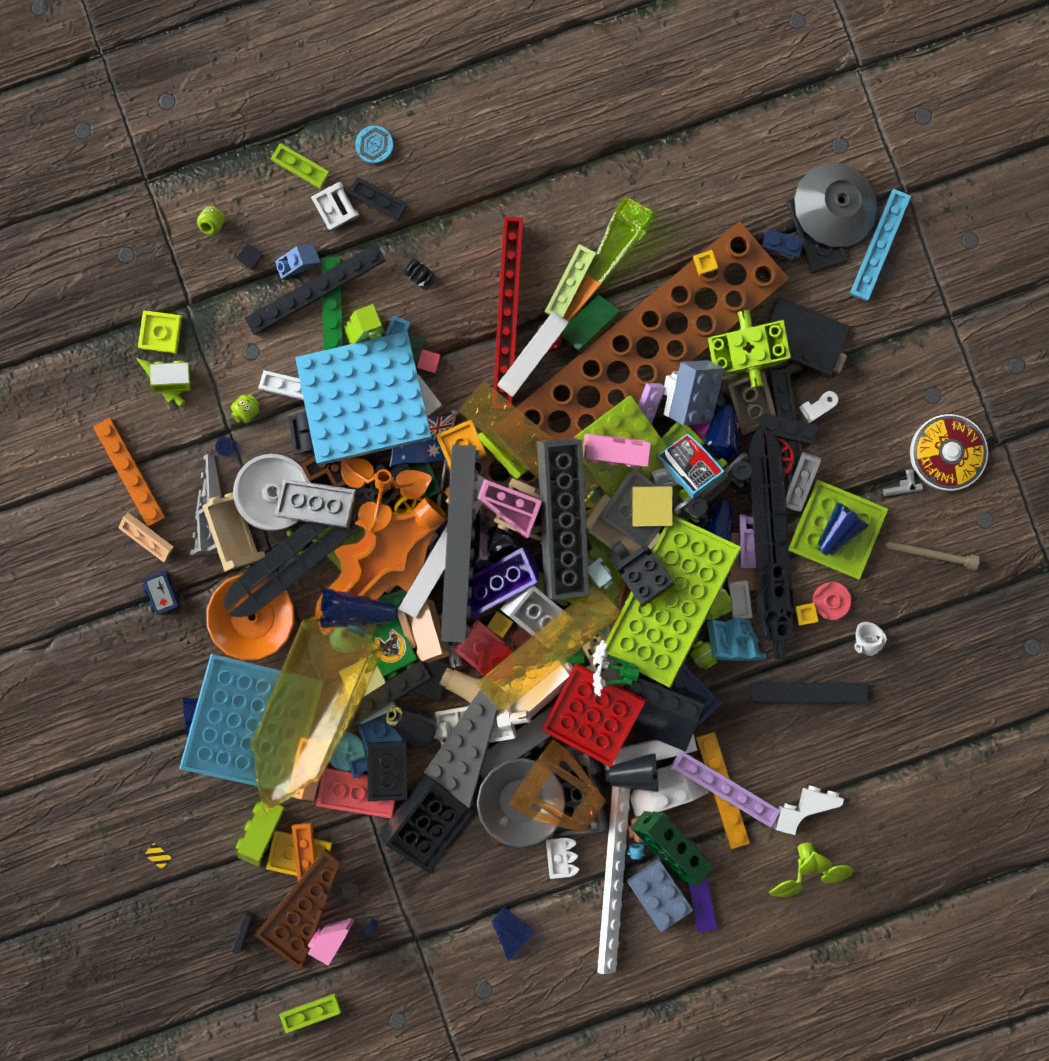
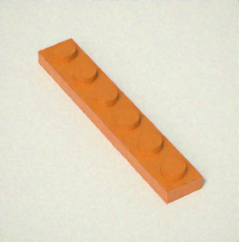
(129, 472)

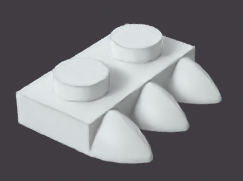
(559, 858)

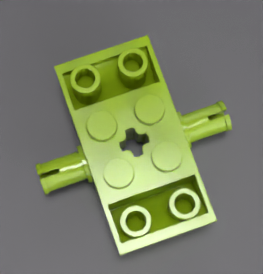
(732, 348)

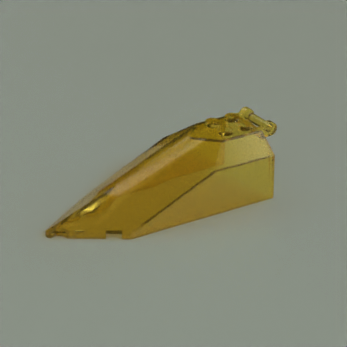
(311, 707)

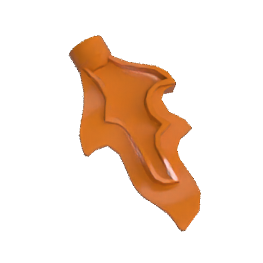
(388, 556)

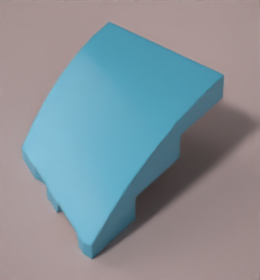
(734, 640)

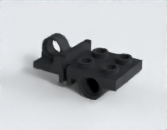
(300, 434)
(641, 572)

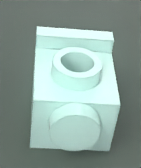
(599, 575)

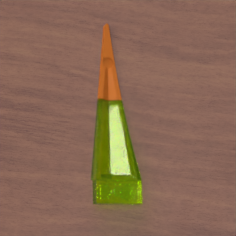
(622, 234)

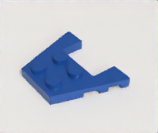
(373, 731)

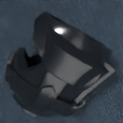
(500, 543)

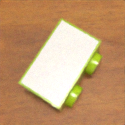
(169, 377)

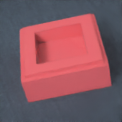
(428, 361)

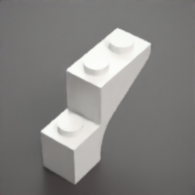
(810, 802)

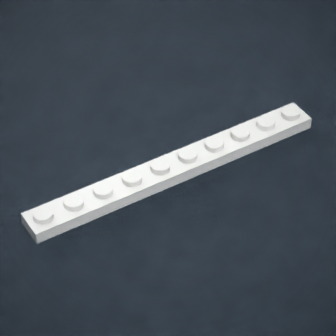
(614, 880)

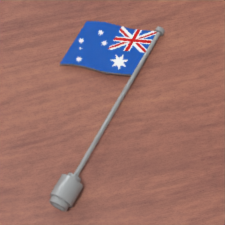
(427, 451)

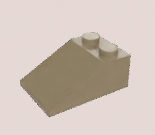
(748, 401)

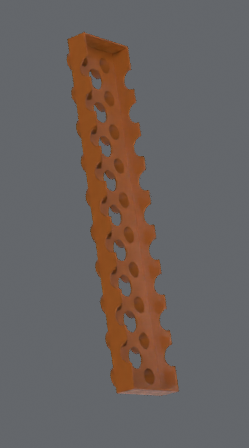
(632, 329)

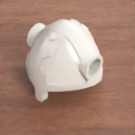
(868, 640)

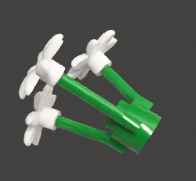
(629, 672)

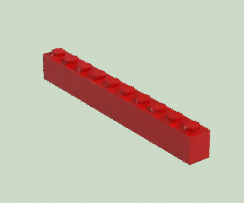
(508, 300)

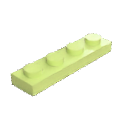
(570, 281)

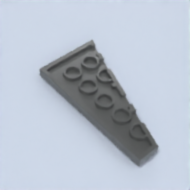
(464, 751)

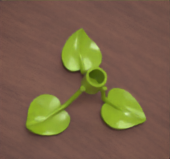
(809, 864)

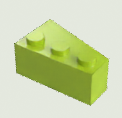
(364, 325)
(258, 833)

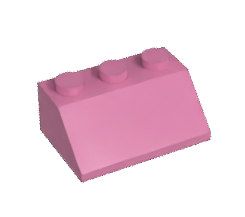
(328, 940)

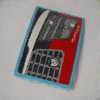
(691, 465)

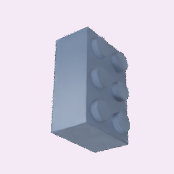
(696, 392)
(659, 895)

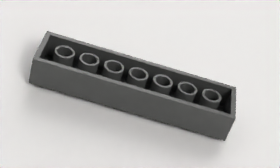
(563, 518)

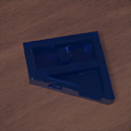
(511, 931)

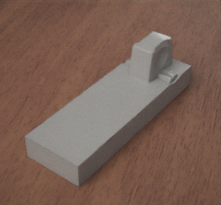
(802, 481)

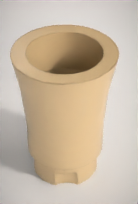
(460, 684)

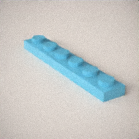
(880, 245)

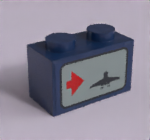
(782, 245)
(161, 593)

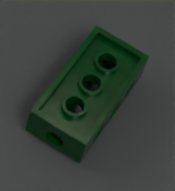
(672, 847)

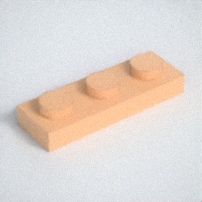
(146, 537)

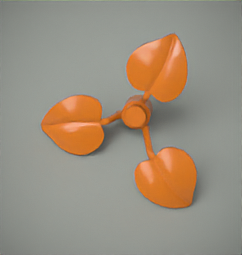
(376, 516)

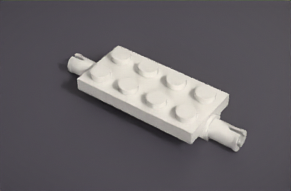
(503, 723)

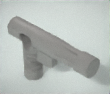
(904, 486)

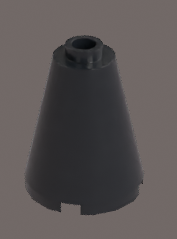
(412, 724)
(635, 774)

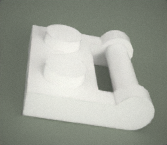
(329, 210)

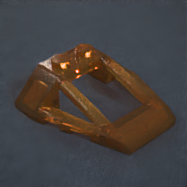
(538, 777)

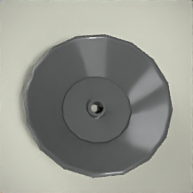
(822, 213)
(504, 821)

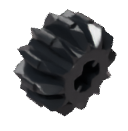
(419, 274)

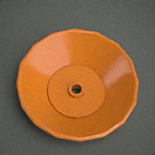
(247, 638)

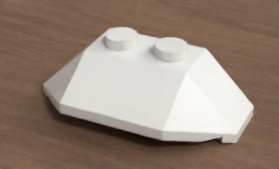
(673, 791)

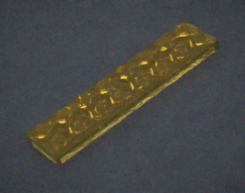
(512, 430)
(548, 649)

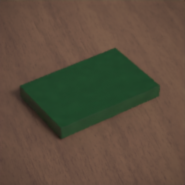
(590, 323)

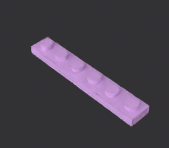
(725, 789)

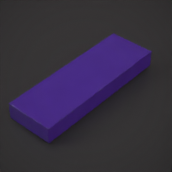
(702, 906)

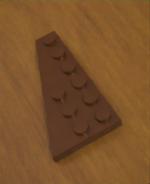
(298, 914)

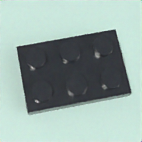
(387, 770)

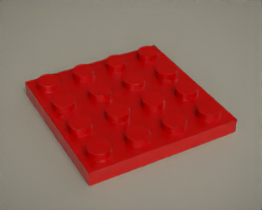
(590, 721)

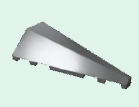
(204, 540)

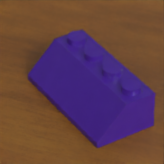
(502, 581)

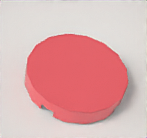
(832, 600)

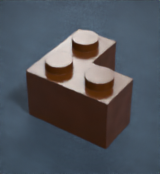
(317, 472)

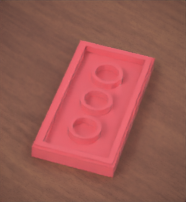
(343, 792)

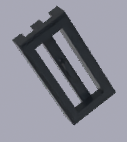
(242, 933)

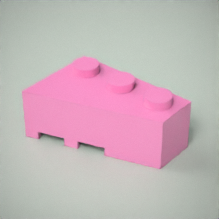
(616, 450)
(512, 506)

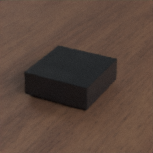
(249, 256)

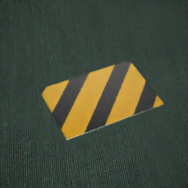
(157, 855)

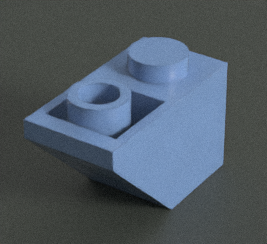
(297, 261)

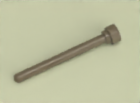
(970, 562)

